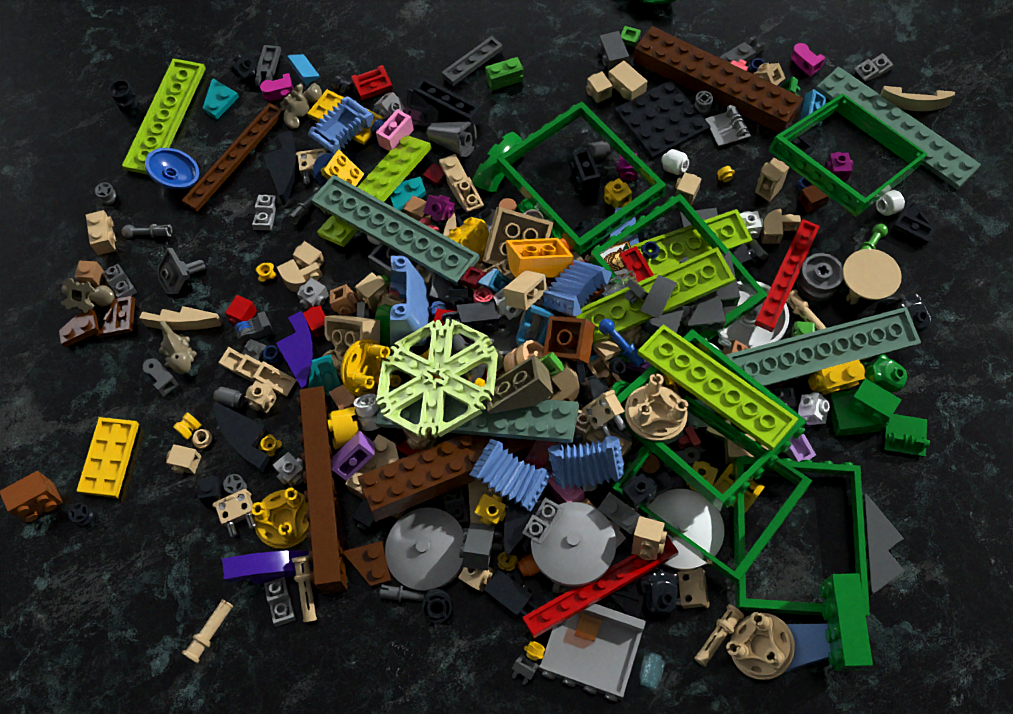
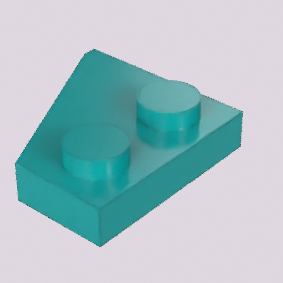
(218, 99)
(405, 192)
(323, 374)

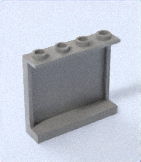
(596, 665)

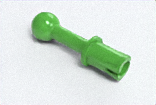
(879, 231)

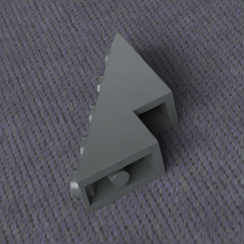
(709, 311)
(879, 539)

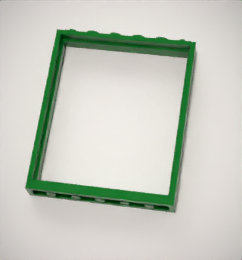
(827, 181)
(613, 222)
(710, 237)
(746, 443)
(680, 466)
(789, 607)

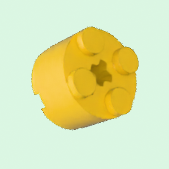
(344, 426)

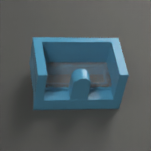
(534, 325)

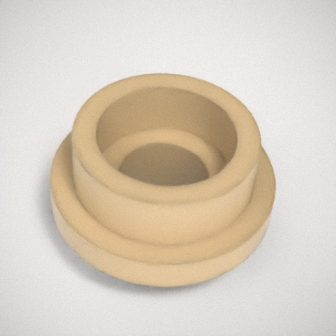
(200, 434)

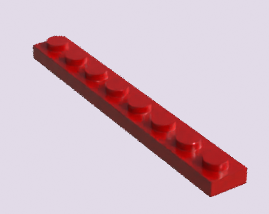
(786, 276)
(585, 596)

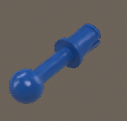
(607, 327)

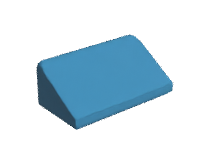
(303, 68)
(812, 101)
(494, 281)

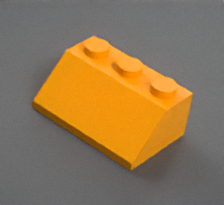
(539, 256)

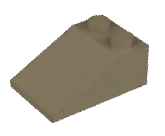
(521, 387)

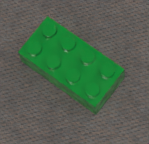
(845, 622)

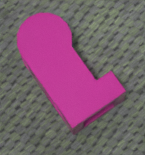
(807, 59)
(278, 88)

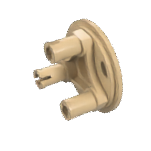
(871, 275)
(656, 411)
(762, 646)

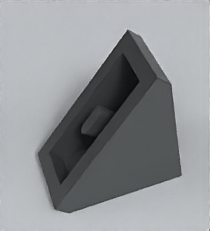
(669, 319)

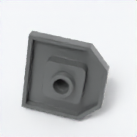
(174, 272)

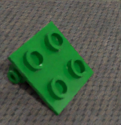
(906, 435)

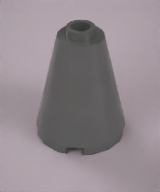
(453, 136)

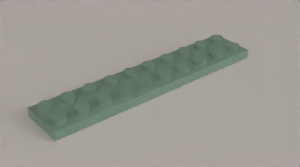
(942, 157)
(395, 229)
(828, 347)
(545, 421)

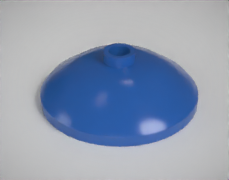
(171, 168)

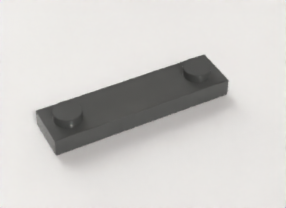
(472, 60)

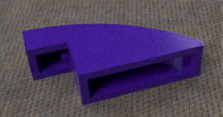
(299, 349)
(262, 566)

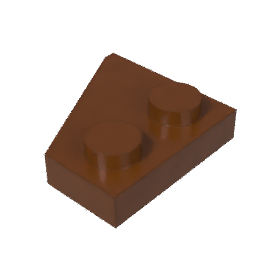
(119, 317)
(79, 328)
(370, 563)

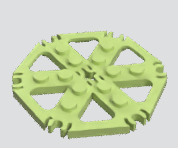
(438, 364)

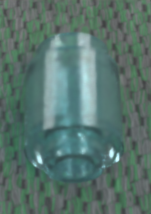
(651, 670)

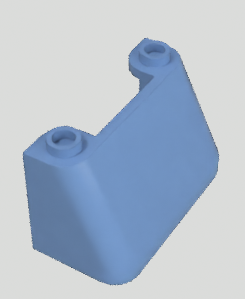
(412, 287)

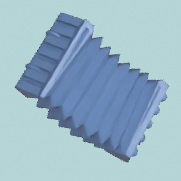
(341, 124)
(574, 287)
(588, 463)
(509, 476)

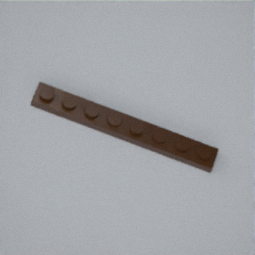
(232, 157)

